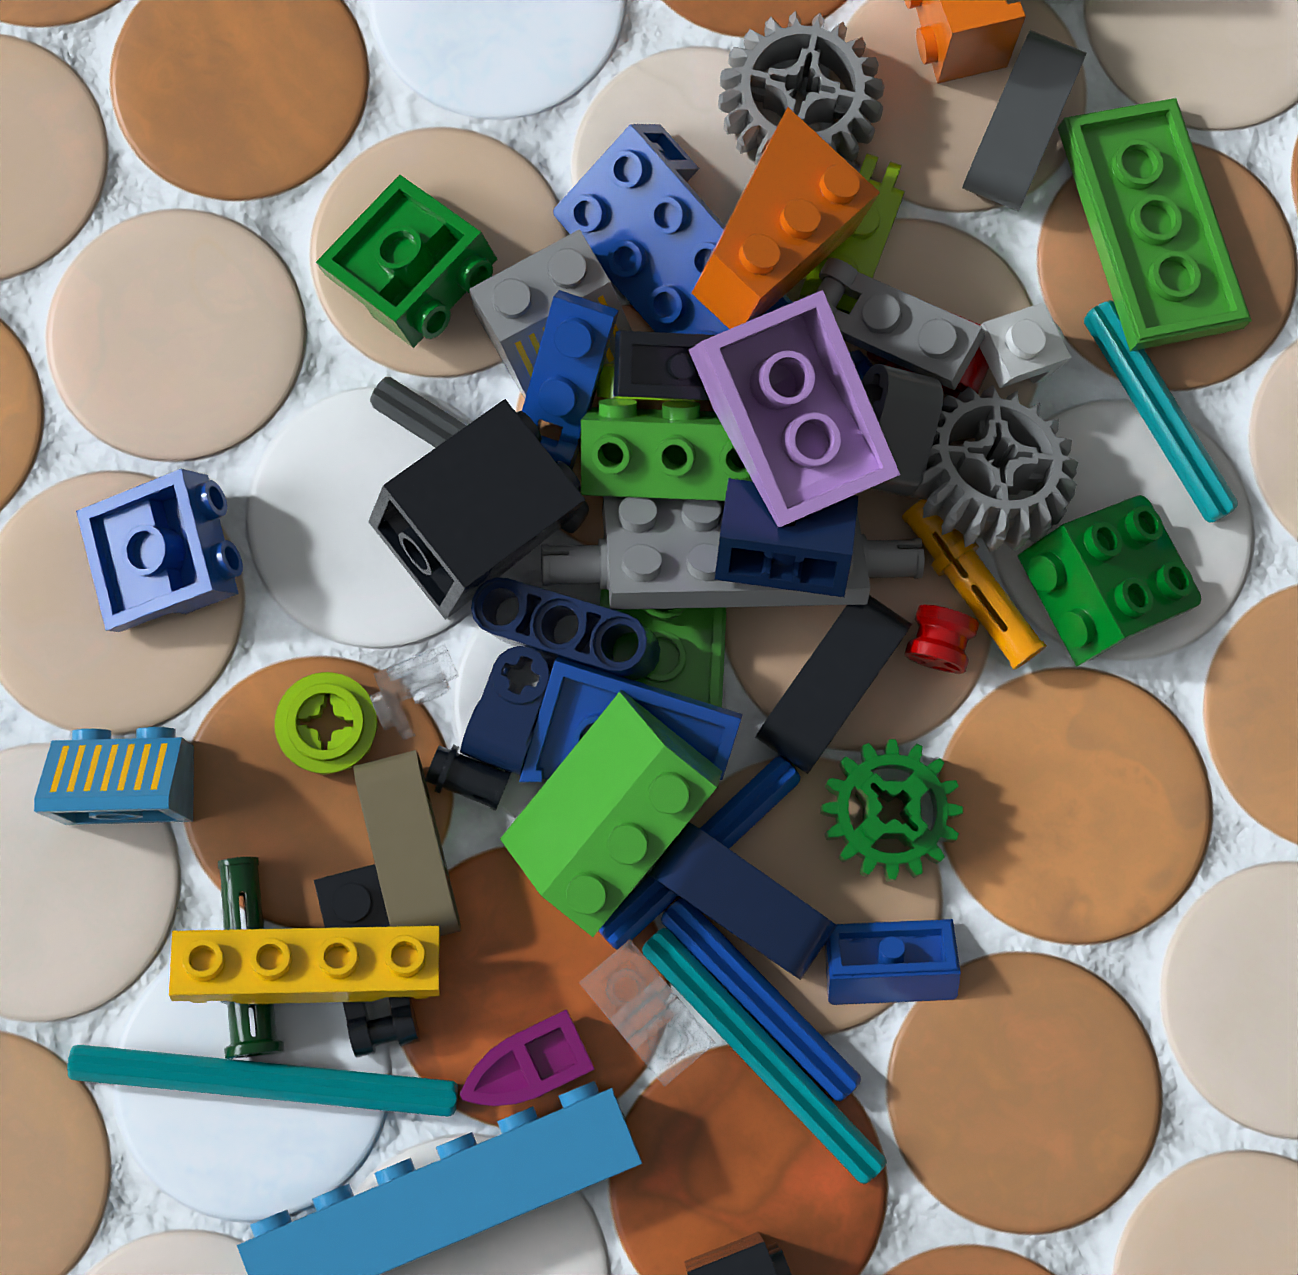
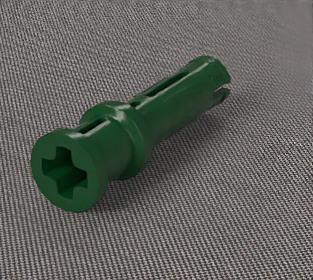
(241, 878)

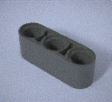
(1024, 120)

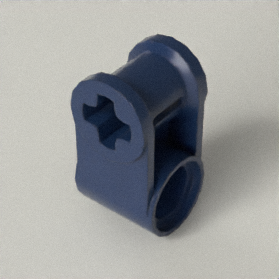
(505, 720)

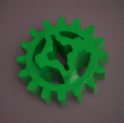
(913, 832)

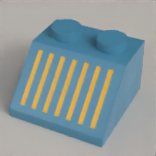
(118, 779)

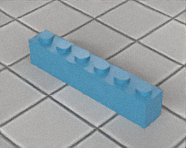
(453, 1197)

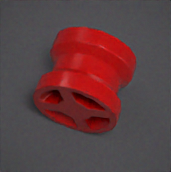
(941, 639)

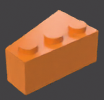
(966, 35)
(784, 224)

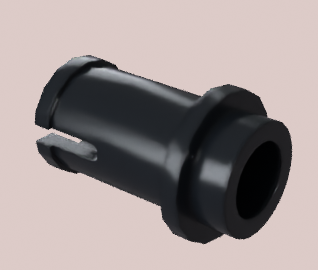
(467, 777)

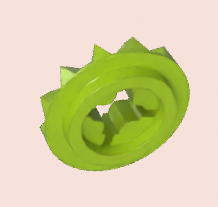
(306, 702)

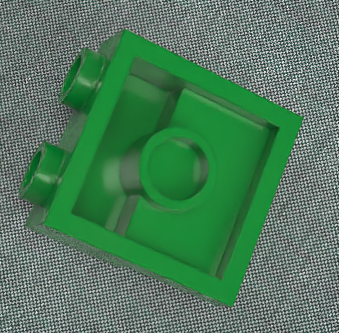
(409, 261)

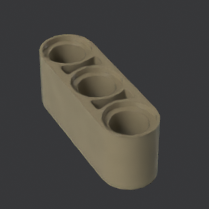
(406, 843)

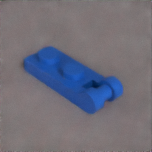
(569, 369)

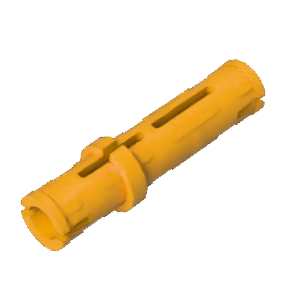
(976, 586)

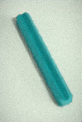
(1162, 415)

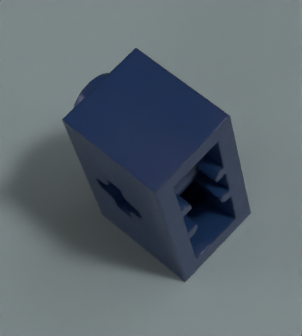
(800, 556)

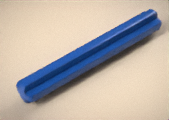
(725, 826)
(761, 999)

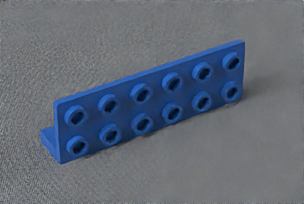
(652, 230)

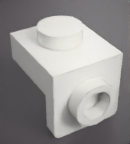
(1024, 346)

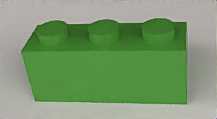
(609, 812)

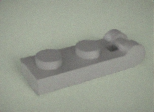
(900, 325)

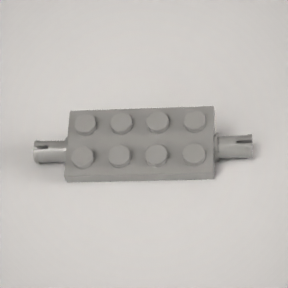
(666, 557)

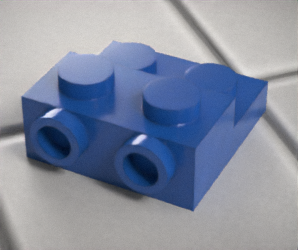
(159, 549)

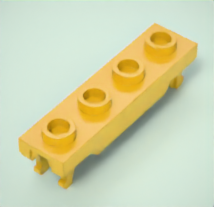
(304, 964)

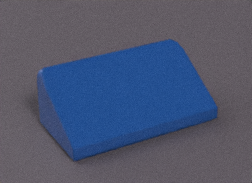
(892, 962)

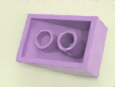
(795, 408)

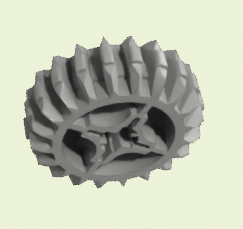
(776, 89)
(1009, 454)

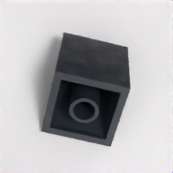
(475, 506)

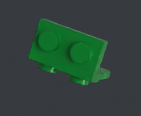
(1109, 577)

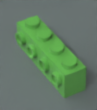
(656, 452)

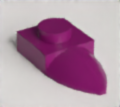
(529, 1064)

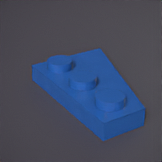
(580, 695)

